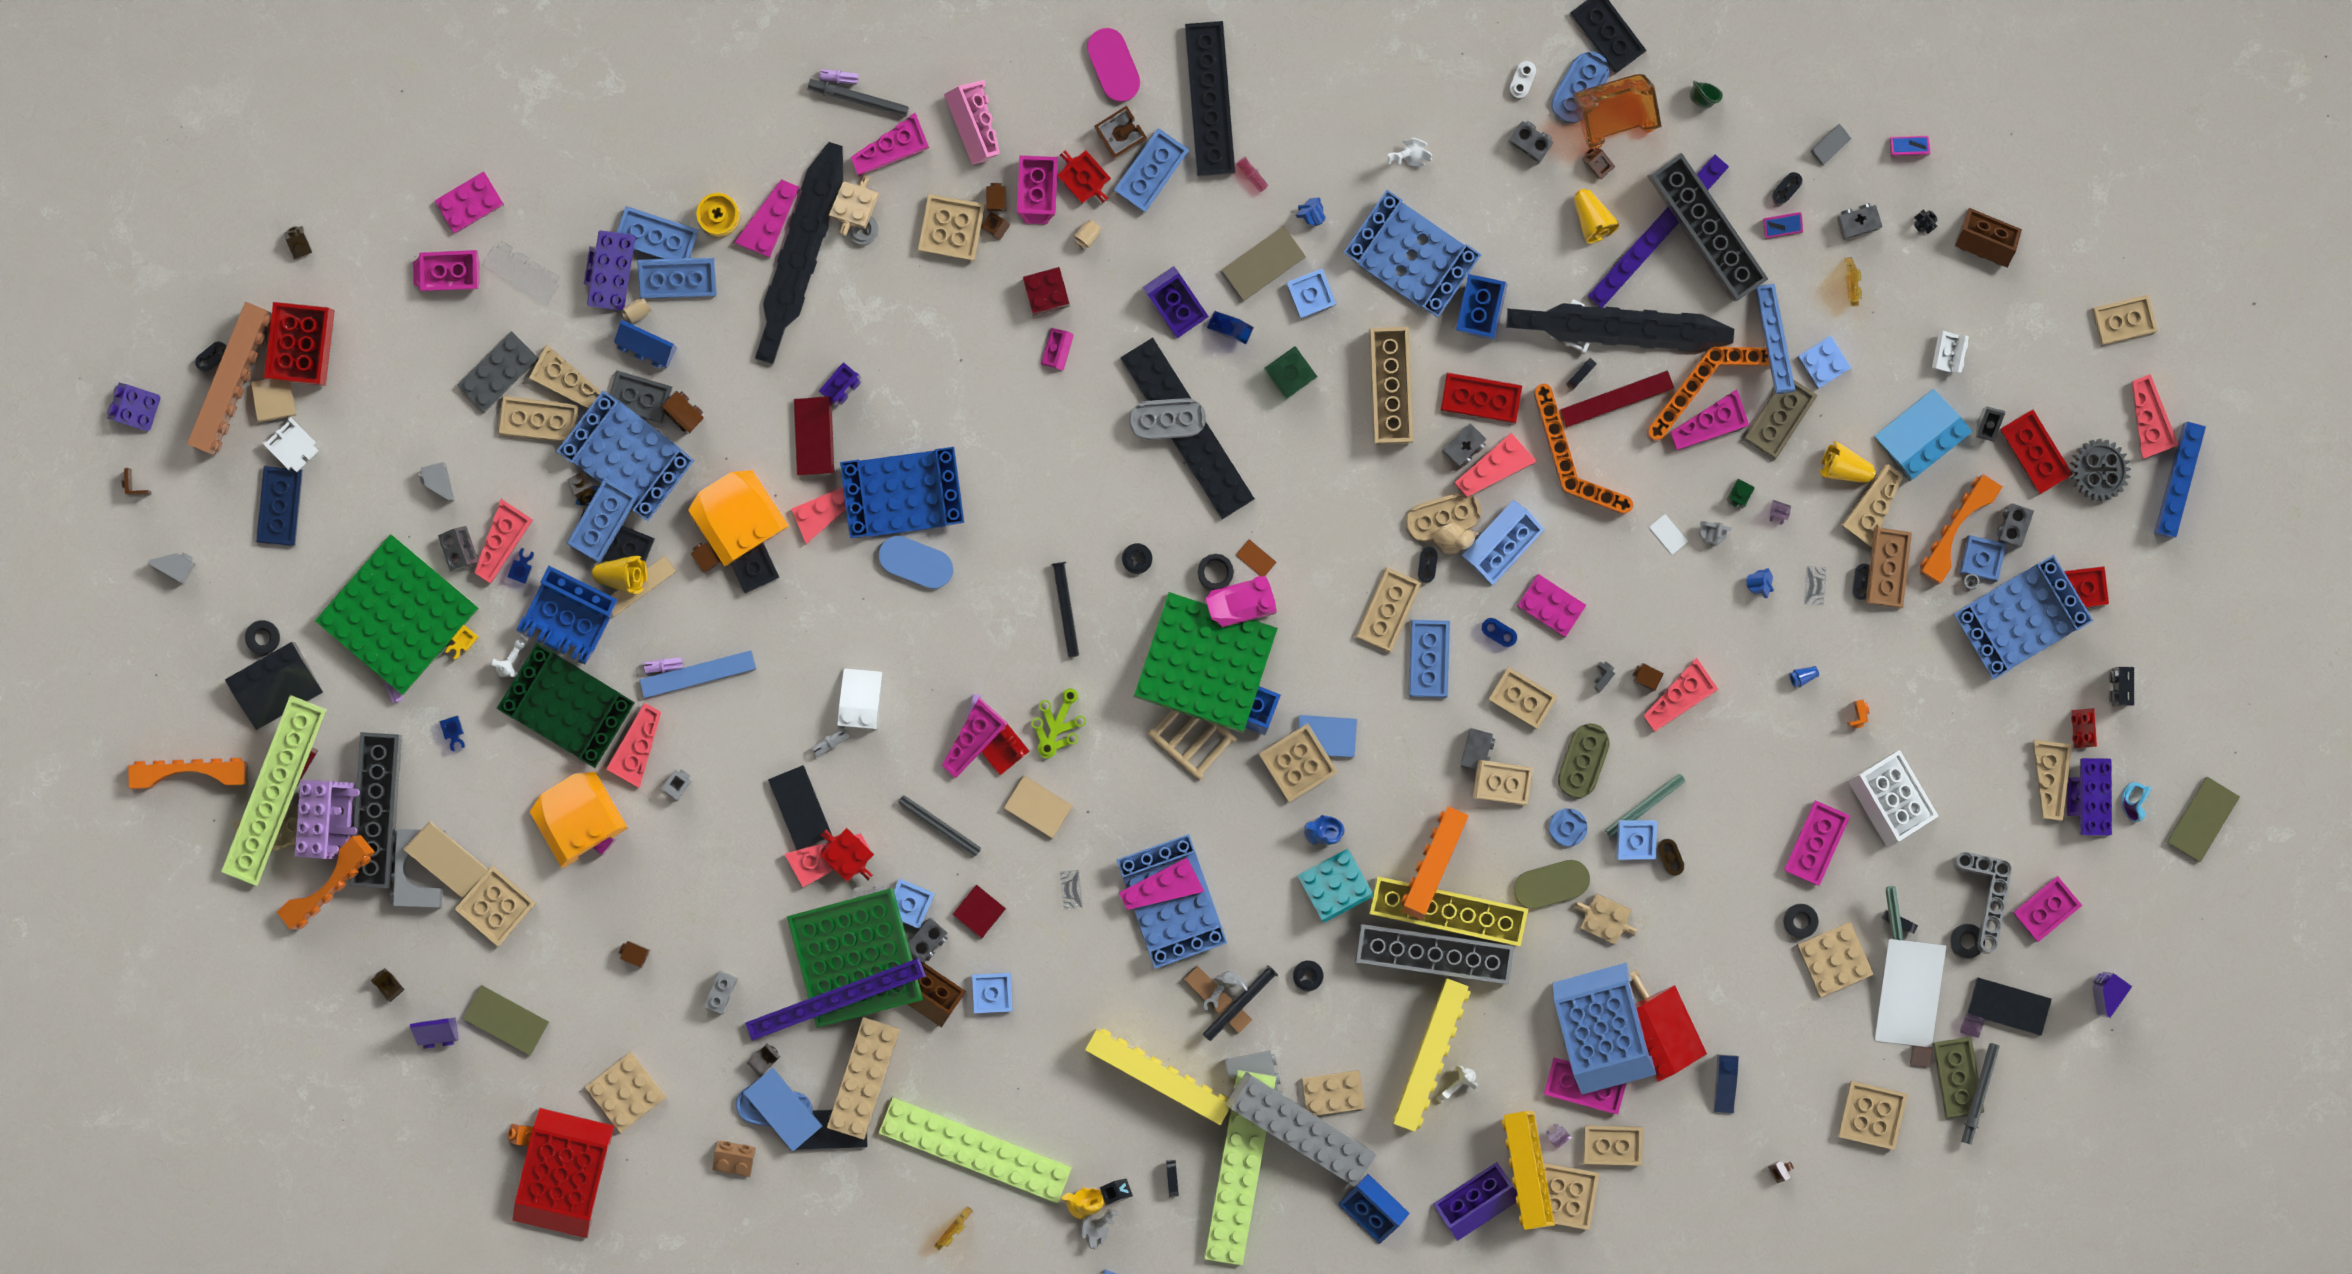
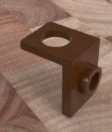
(127, 484)

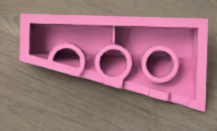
(973, 121)

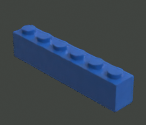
(2179, 480)

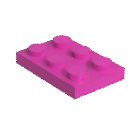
(469, 202)
(1551, 605)
(2047, 908)

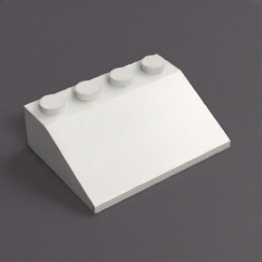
(1893, 798)

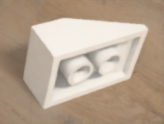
(860, 699)

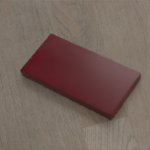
(814, 435)

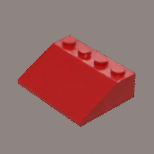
(299, 343)
(1669, 1033)

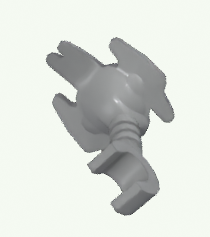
(1226, 980)
(1097, 1228)

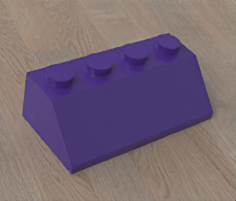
(1476, 1201)

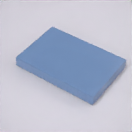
(1334, 733)

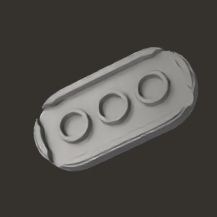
(1167, 419)

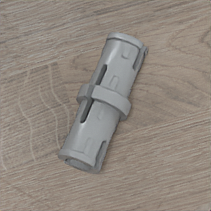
(830, 742)

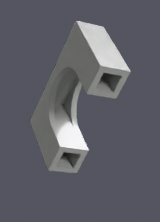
(404, 891)
(1258, 1062)

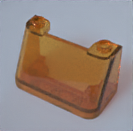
(1617, 108)

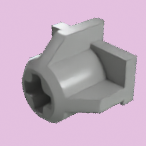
(1713, 533)

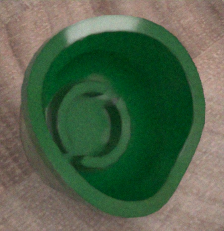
(1705, 94)

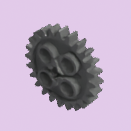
(2101, 487)

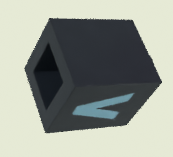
(1116, 1191)

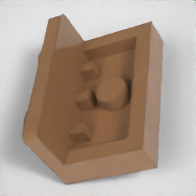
(733, 1158)

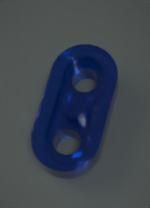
(1499, 631)

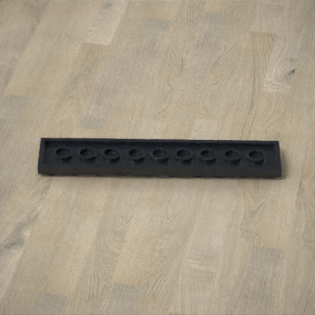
(1201, 451)

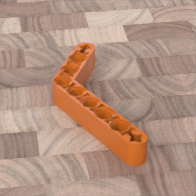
(1699, 380)
(1566, 456)

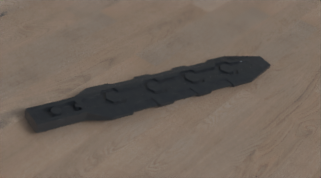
(801, 248)
(1625, 327)

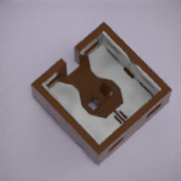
(1111, 135)

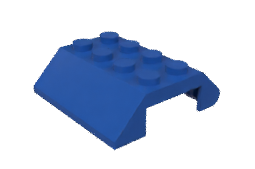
(568, 614)

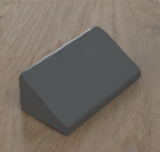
(1831, 144)

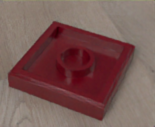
(979, 911)

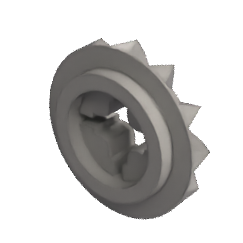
(863, 238)

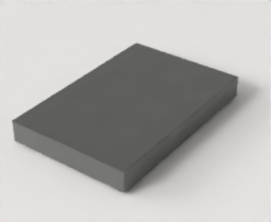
(641, 395)

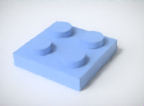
(1311, 293)
(1824, 362)
(1636, 839)
(912, 902)
(992, 992)

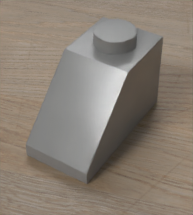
(437, 479)
(174, 565)

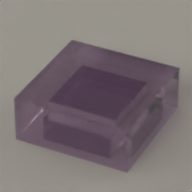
(1972, 1025)

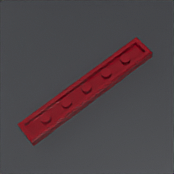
(1617, 398)

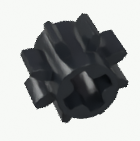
(1925, 221)

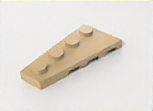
(1873, 505)
(2052, 774)

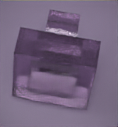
(1779, 510)
(1559, 1137)

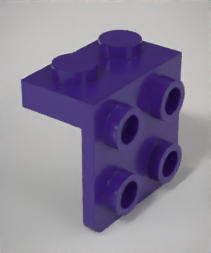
(840, 384)
(133, 406)

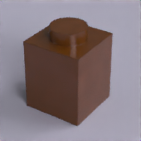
(995, 197)
(705, 557)
(1647, 676)
(634, 953)

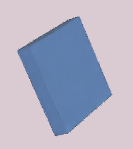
(1983, 558)

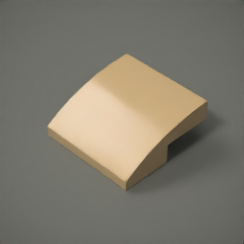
(273, 399)

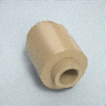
(1087, 234)
(636, 311)

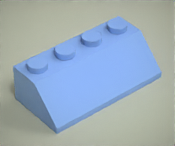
(1503, 542)

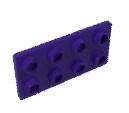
(609, 269)
(2092, 796)

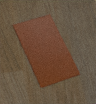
(1256, 558)

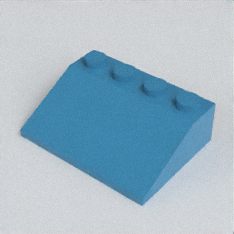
(1923, 434)

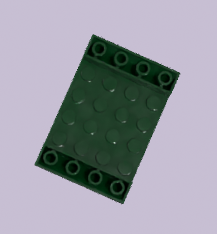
(565, 705)

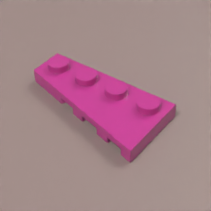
(897, 144)
(766, 225)
(1714, 421)
(975, 735)
(1167, 884)

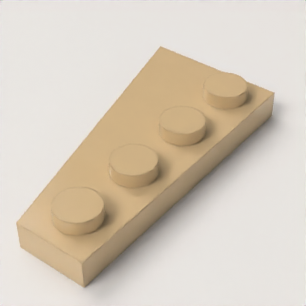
(564, 379)

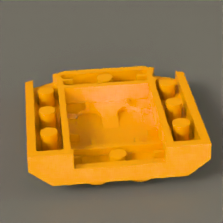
(736, 515)
(576, 816)

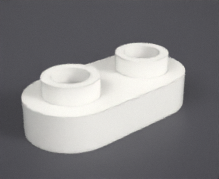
(1522, 79)

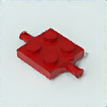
(1084, 177)
(846, 854)

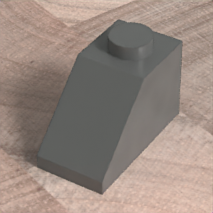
(1989, 423)

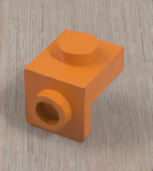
(1862, 710)
(519, 1134)

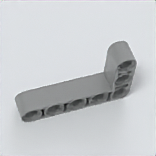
(1991, 896)

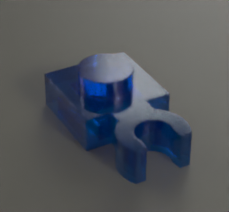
(520, 569)
(452, 729)

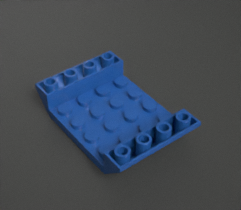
(902, 493)

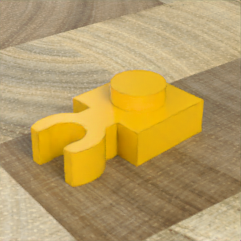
(463, 640)

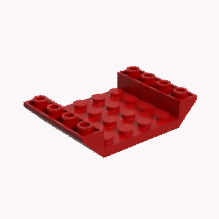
(562, 1172)

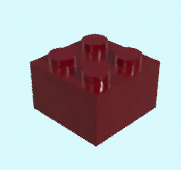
(1046, 291)

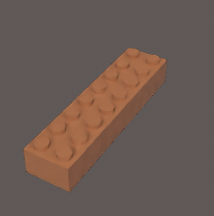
(230, 379)

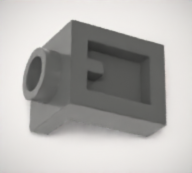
(1603, 679)

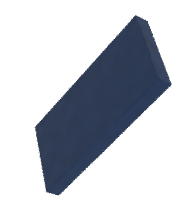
(279, 506)

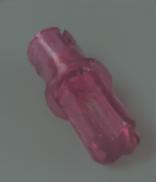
(1252, 174)

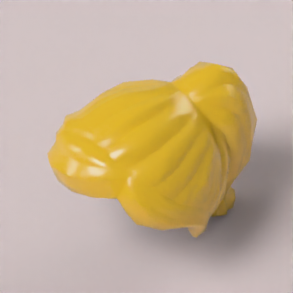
(1084, 1202)

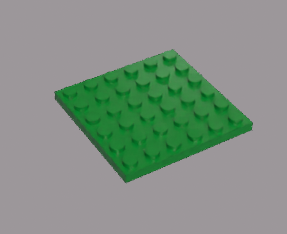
(396, 614)
(1204, 667)
(849, 944)

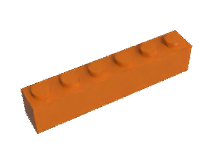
(1435, 863)

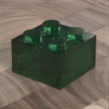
(1290, 373)

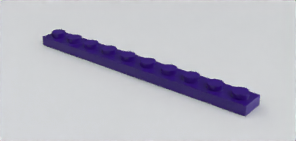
(1649, 241)
(835, 999)

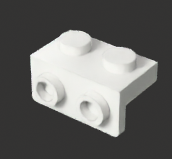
(1950, 352)

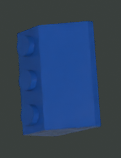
(1481, 307)
(644, 345)
(1262, 710)
(1374, 1208)

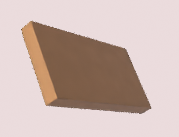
(1888, 567)

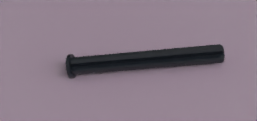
(1066, 609)
(1217, 1026)

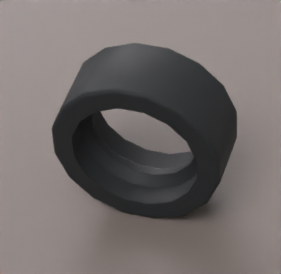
(1215, 557)

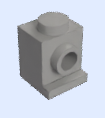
(670, 787)

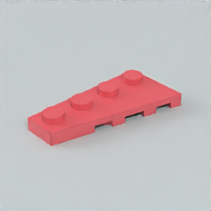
(1498, 464)
(505, 533)
(1686, 692)
(633, 752)

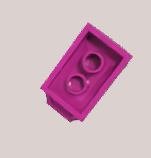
(1037, 188)
(447, 270)
(1241, 602)

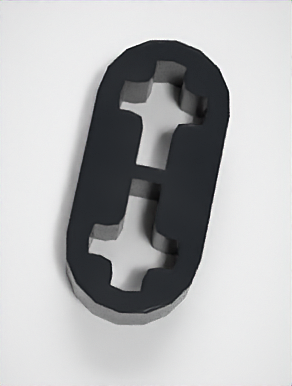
(1790, 191)
(209, 353)
(1581, 373)
(1432, 566)
(1857, 581)
(1906, 924)
(1172, 1178)

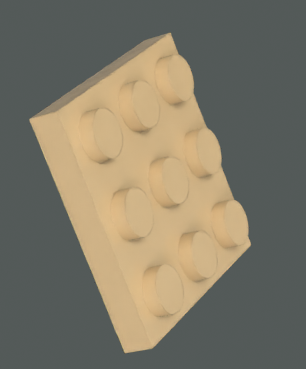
(951, 227)
(1298, 762)
(495, 906)
(1835, 959)
(625, 1092)
(1872, 1115)
(1571, 1195)

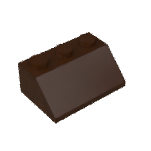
(1988, 237)
(938, 995)

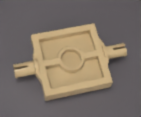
(854, 205)
(1605, 918)

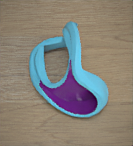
(2134, 810)

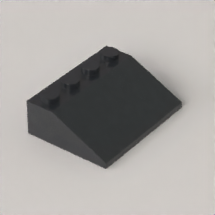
(268, 683)

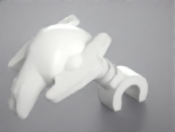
(1412, 153)
(505, 668)
(1466, 1076)

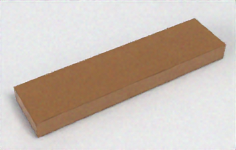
(1205, 986)

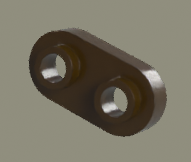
(1670, 857)

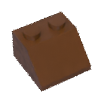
(682, 412)

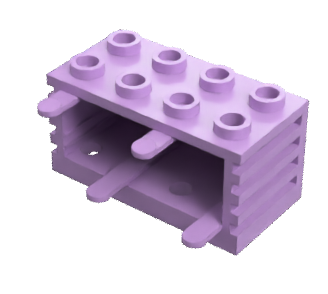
(320, 821)

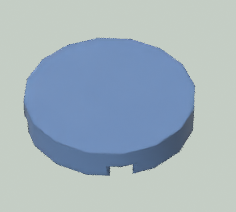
(1568, 827)

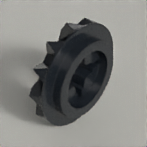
(1140, 567)
(1317, 976)

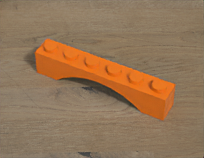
(1939, 561)
(149, 775)
(351, 857)

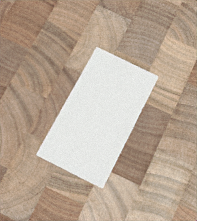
(1910, 993)

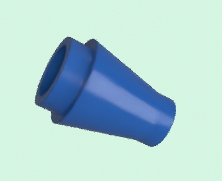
(1802, 676)

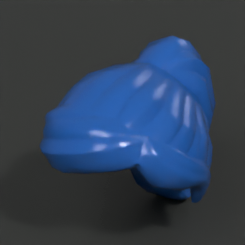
(1324, 830)

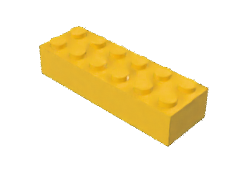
(1528, 1170)

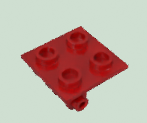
(2084, 728)
(1005, 750)

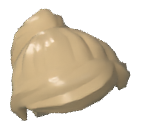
(1454, 538)

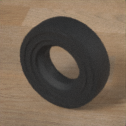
(262, 625)
(1812, 921)
(1956, 937)

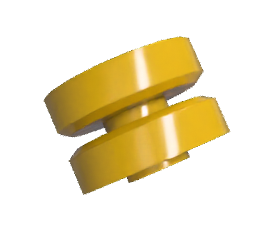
(717, 203)

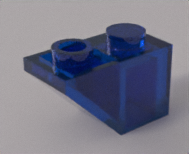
(1230, 327)

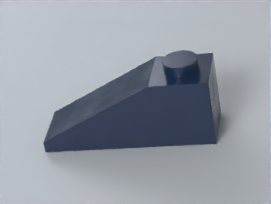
(1726, 1083)

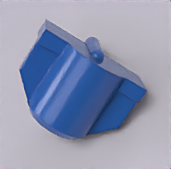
(1312, 212)
(1760, 582)

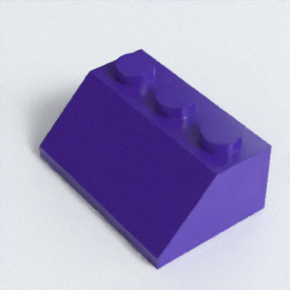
(2109, 993)

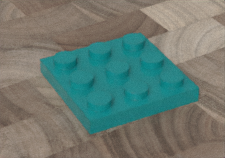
(1335, 885)

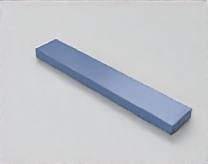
(1775, 339)
(697, 674)

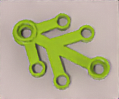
(1057, 726)

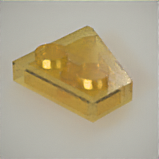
(1852, 278)
(956, 1227)

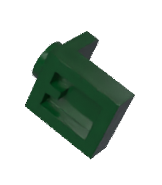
(1740, 494)

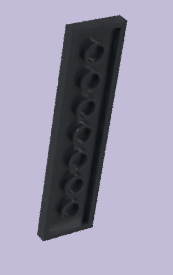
(1210, 98)

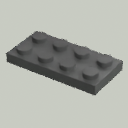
(498, 371)

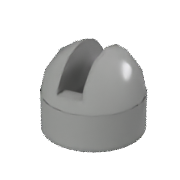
(1968, 579)

